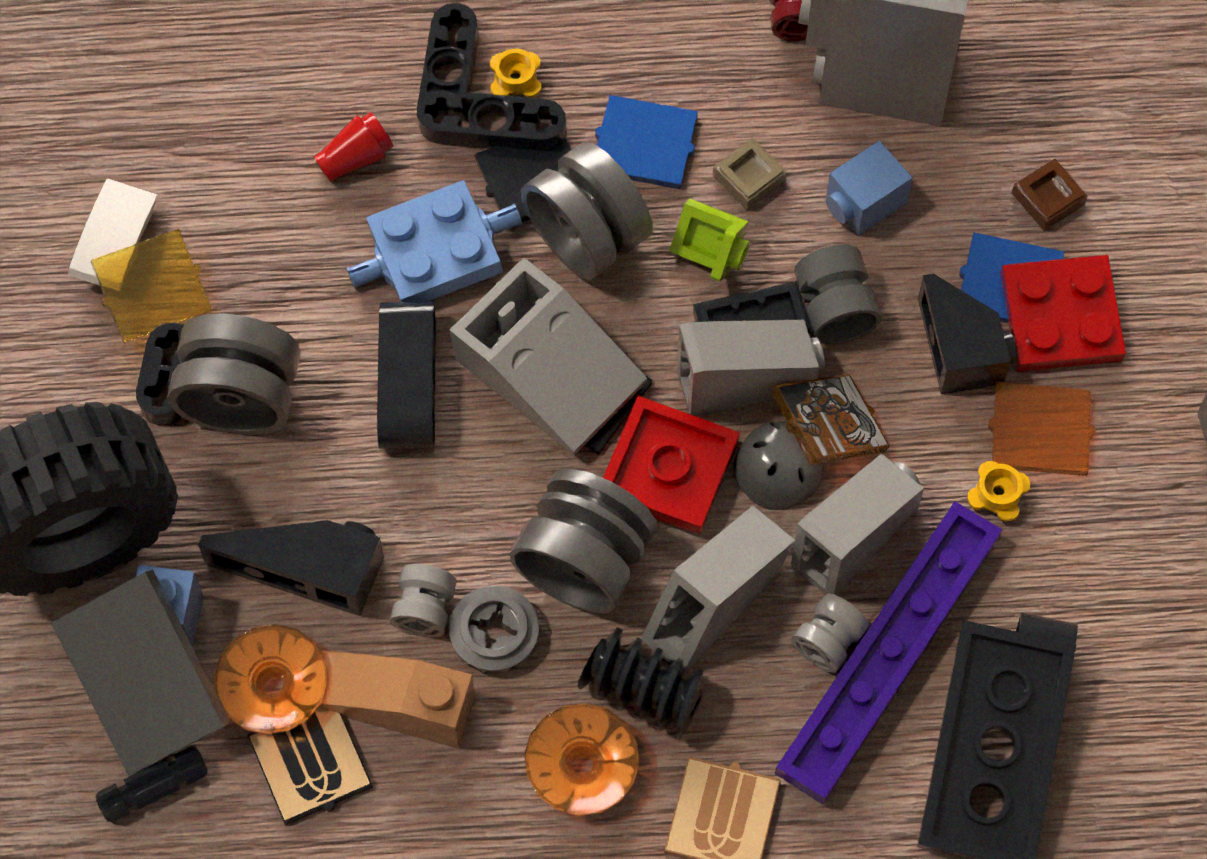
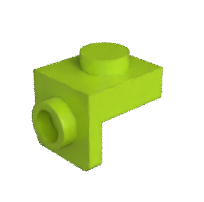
(711, 238)

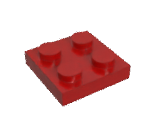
(1063, 313)
(672, 462)

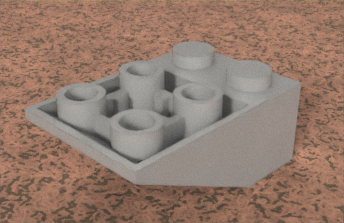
(546, 356)

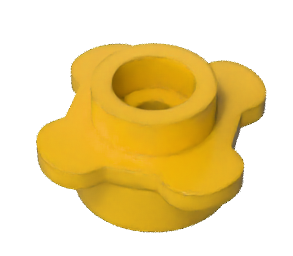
(515, 62)
(1003, 476)

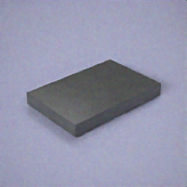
(140, 672)

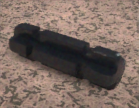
(151, 784)

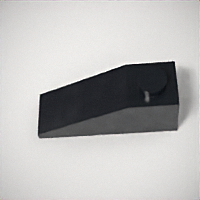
(308, 559)

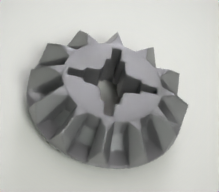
(479, 610)

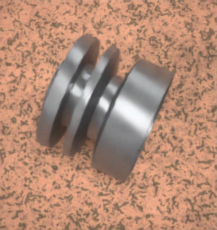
(583, 540)

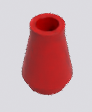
(354, 147)

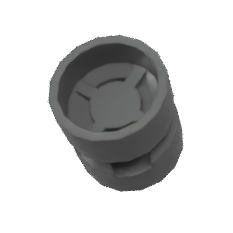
(838, 302)

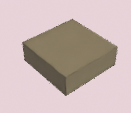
(749, 173)

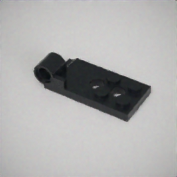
(1007, 685)

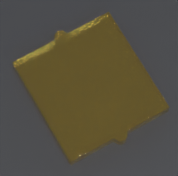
(150, 285)

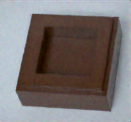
(1049, 194)

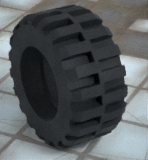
(78, 496)

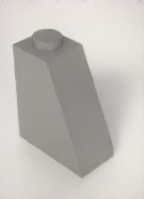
(742, 361)
(855, 523)
(716, 587)

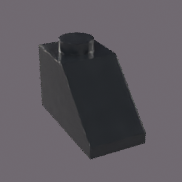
(963, 337)

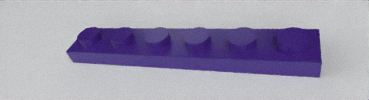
(888, 653)

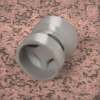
(423, 600)
(830, 633)

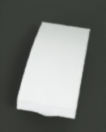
(114, 224)

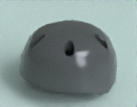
(785, 458)

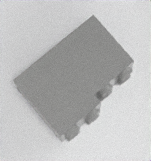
(885, 54)

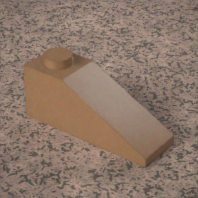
(399, 695)

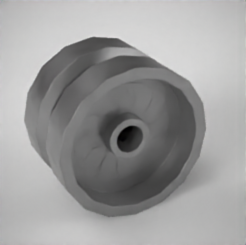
(587, 210)
(234, 374)

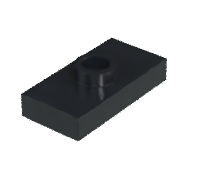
(769, 303)

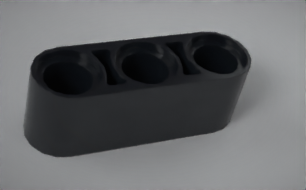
(406, 375)

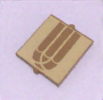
(721, 812)

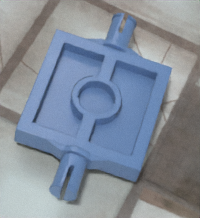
(434, 244)

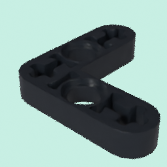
(457, 99)

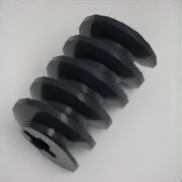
(644, 681)

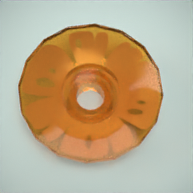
(268, 654)
(577, 733)

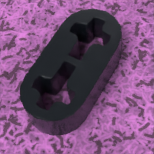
(155, 371)

